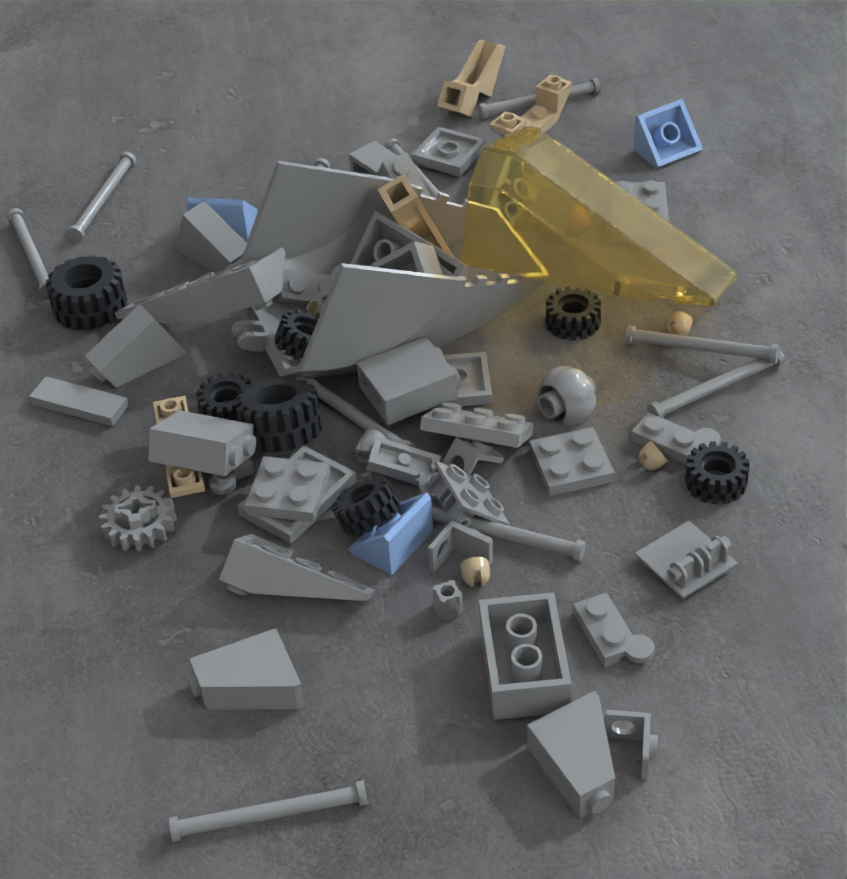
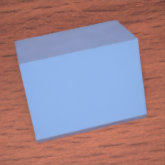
(665, 134)
(235, 213)
(398, 537)

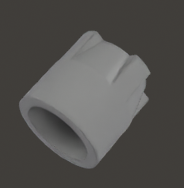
(365, 445)
(447, 601)

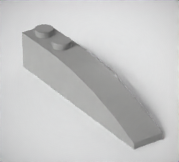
(218, 294)

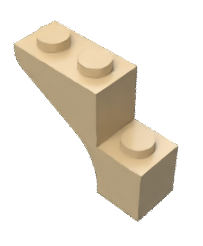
(475, 78)
(410, 212)

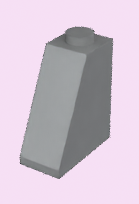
(209, 239)
(133, 349)
(247, 676)
(576, 754)

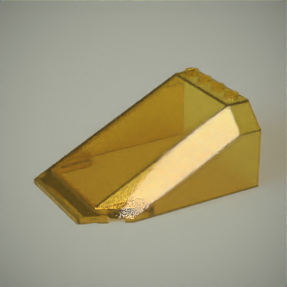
(564, 222)

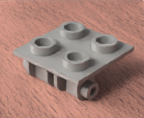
(465, 495)
(687, 558)

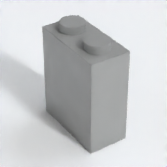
(407, 380)
(201, 443)

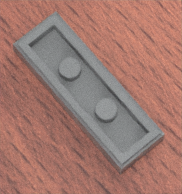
(79, 401)

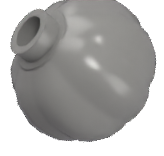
(567, 391)

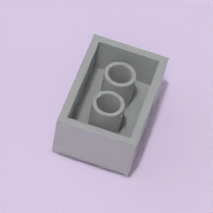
(524, 655)

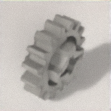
(138, 518)

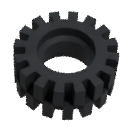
(564, 303)
(295, 332)
(219, 390)
(717, 486)
(365, 505)

